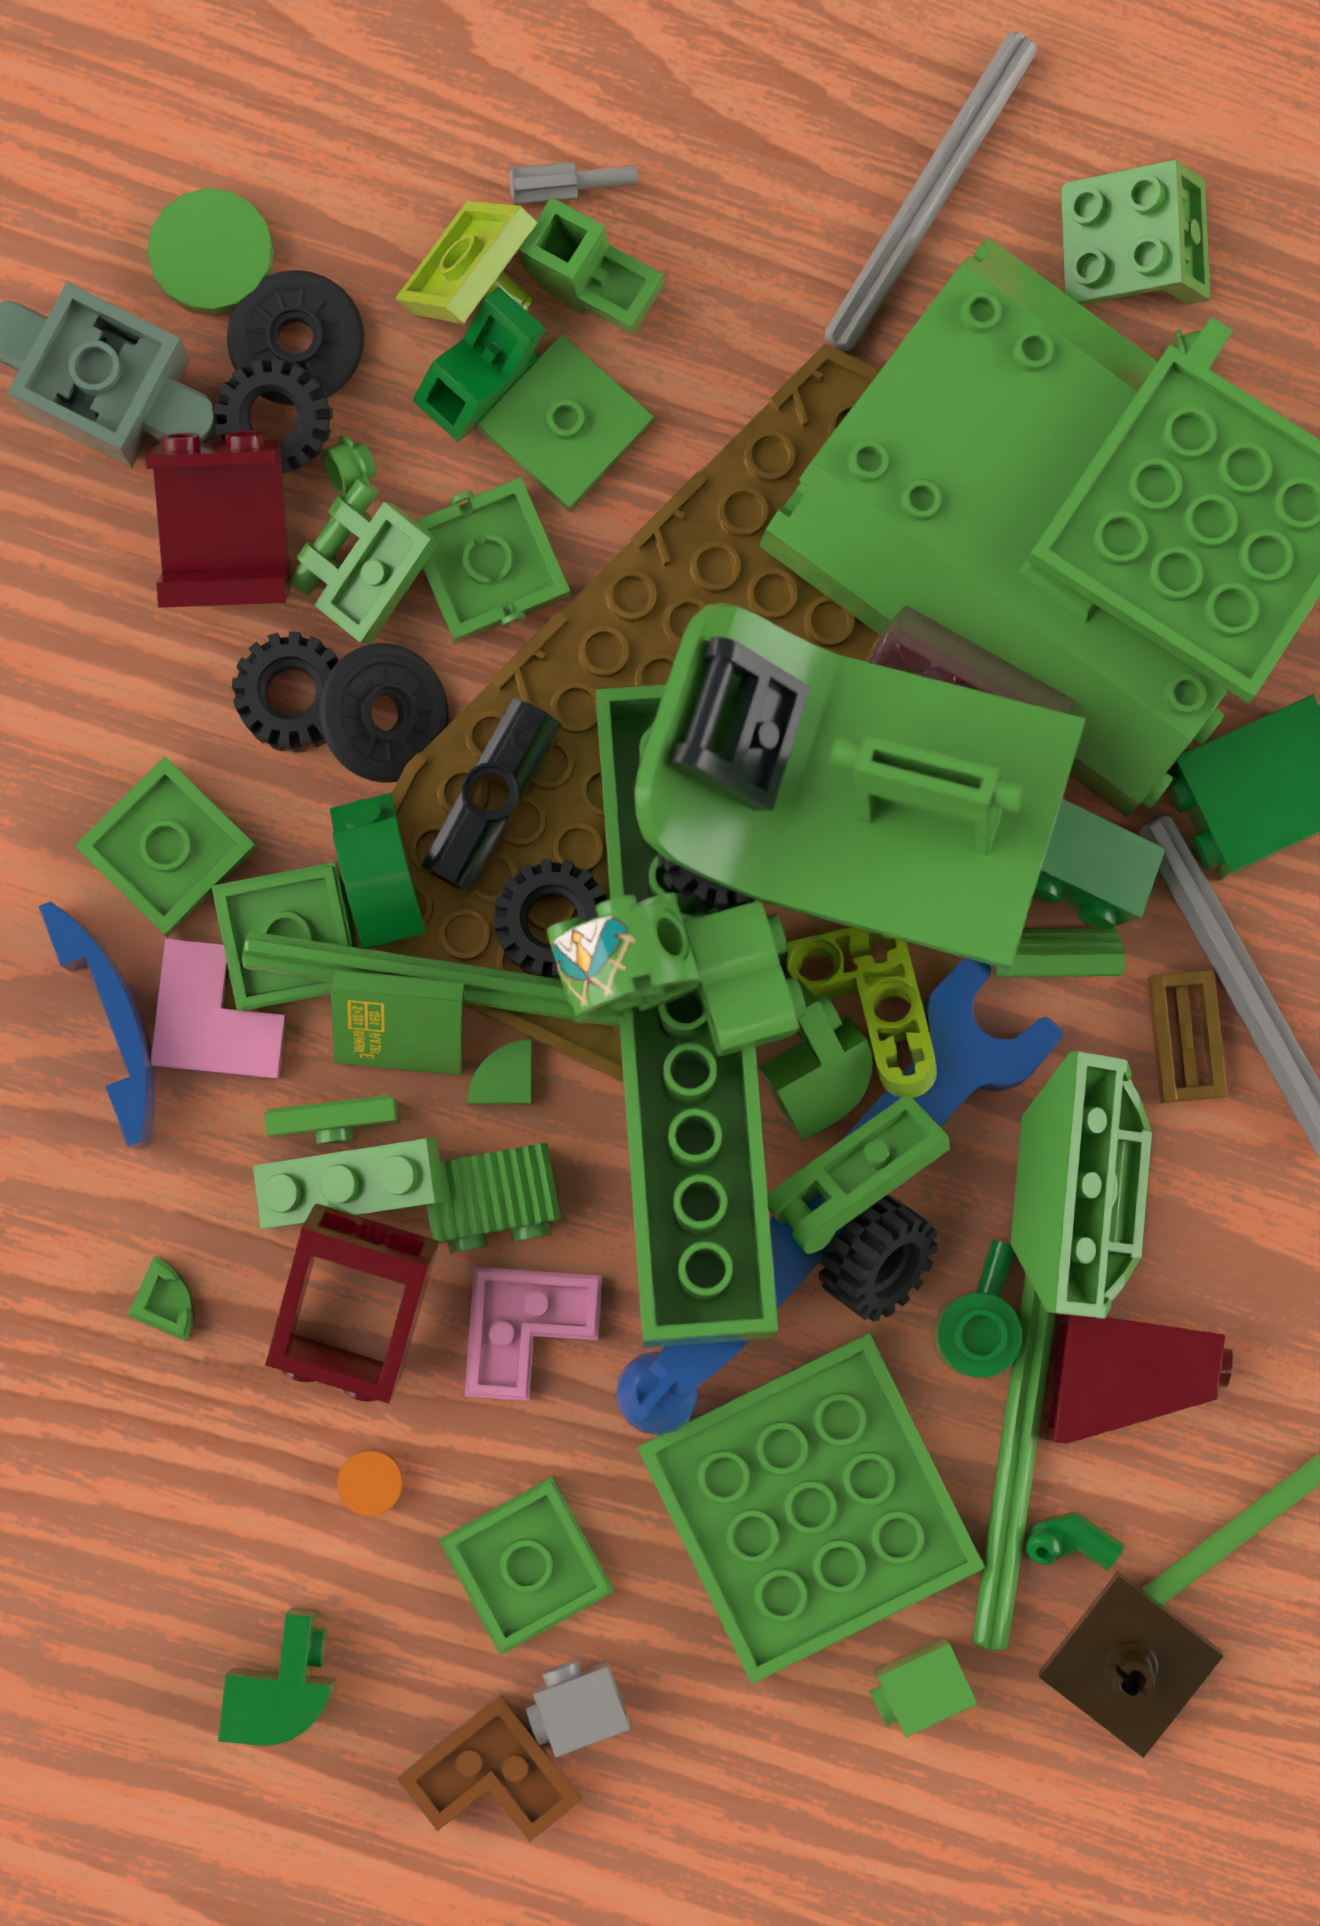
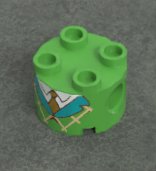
(624, 957)

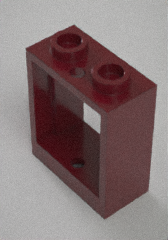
(370, 1249)

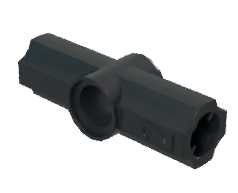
(509, 758)

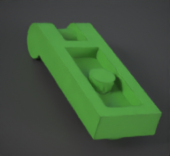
(858, 1172)

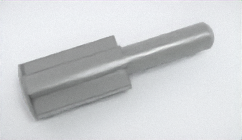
(561, 181)

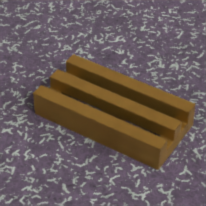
(1212, 1034)

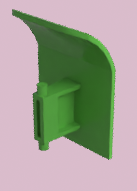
(897, 807)

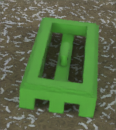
(1067, 953)

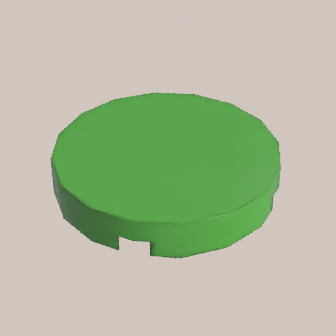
(209, 250)

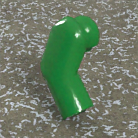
(1071, 1534)

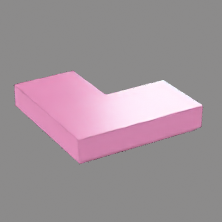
(195, 1028)
(514, 1308)

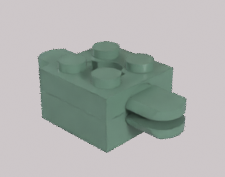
(100, 375)

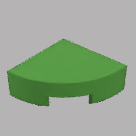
(504, 1077)
(164, 1301)

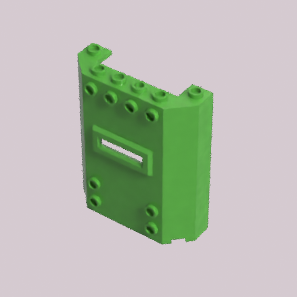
(953, 480)

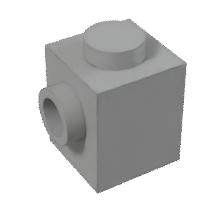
(577, 1707)

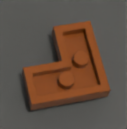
(497, 1755)

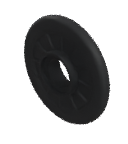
(303, 299)
(348, 704)

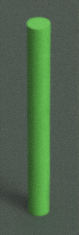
(1235, 1532)

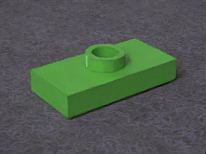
(332, 1120)

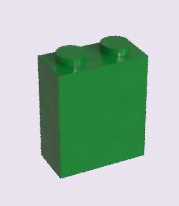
(1252, 789)

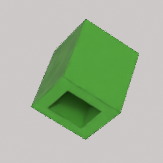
(922, 1688)

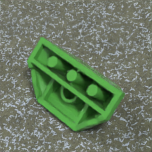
(1082, 1185)

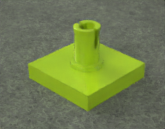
(469, 263)

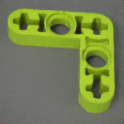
(874, 984)

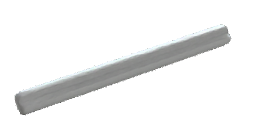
(930, 192)
(1238, 975)

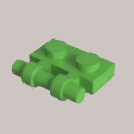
(376, 570)

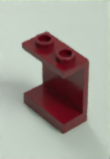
(220, 520)

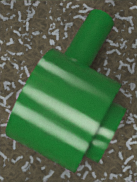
(979, 1330)

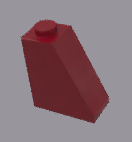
(1129, 1373)

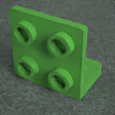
(1136, 234)

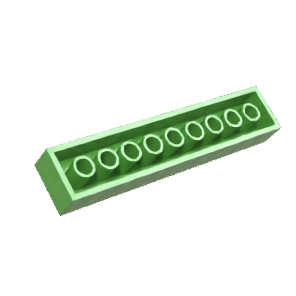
(687, 1110)

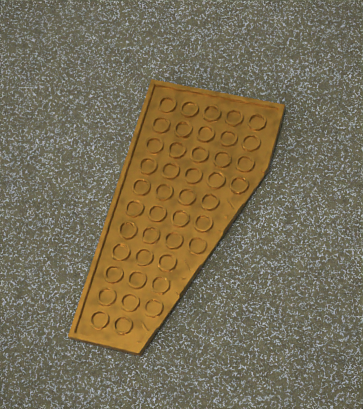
(620, 636)

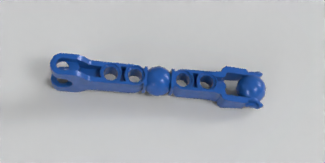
(661, 1388)

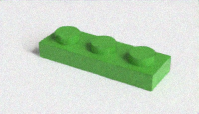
(350, 1181)

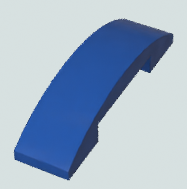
(136, 1095)

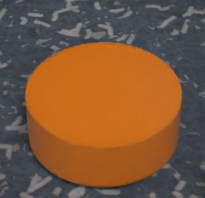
(370, 1483)

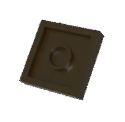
(1130, 1664)

